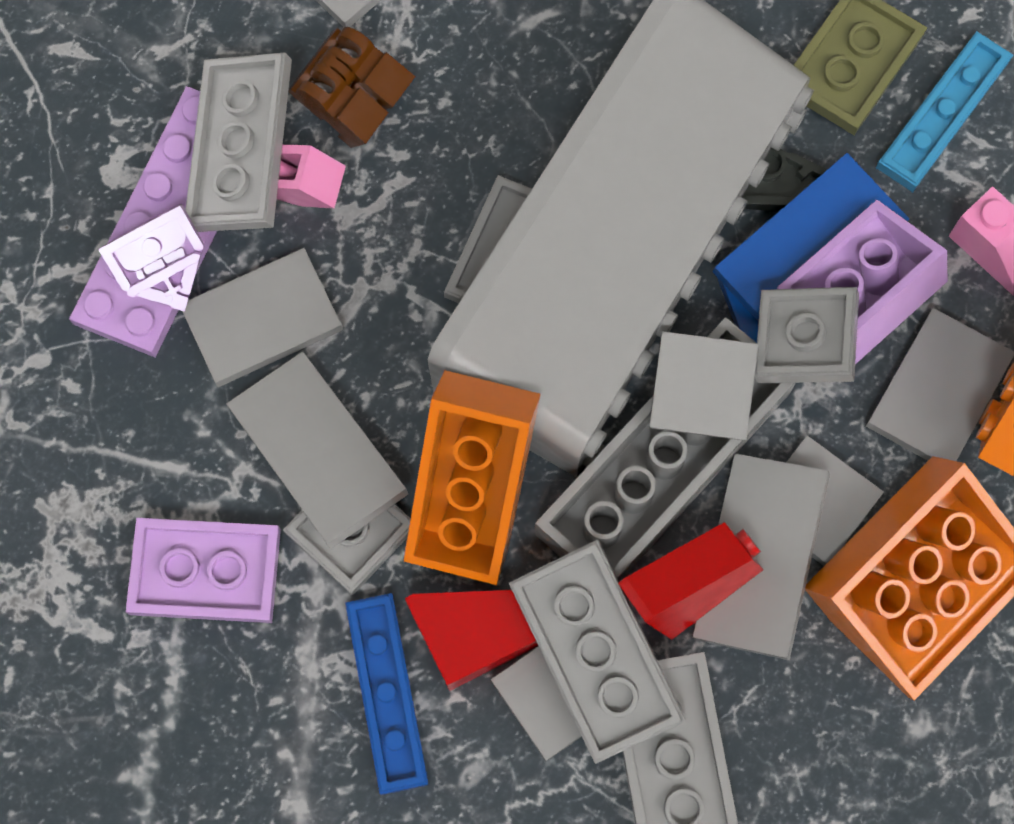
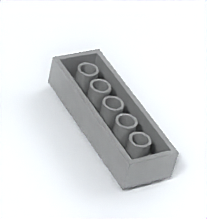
(646, 480)

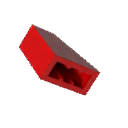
(692, 579)
(471, 631)

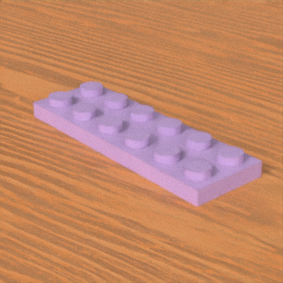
(162, 186)

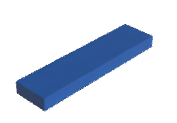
(386, 694)

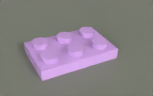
(203, 570)

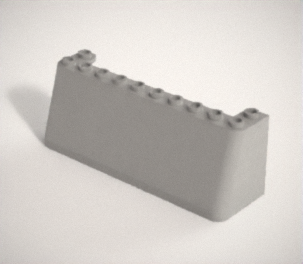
(624, 222)

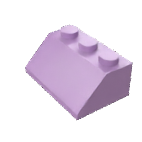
(888, 264)

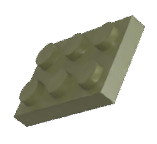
(857, 59)

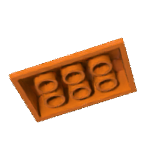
(921, 575)

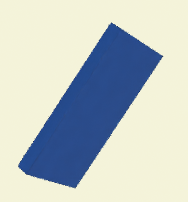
(800, 231)

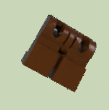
(357, 108)

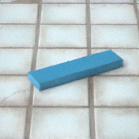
(944, 111)

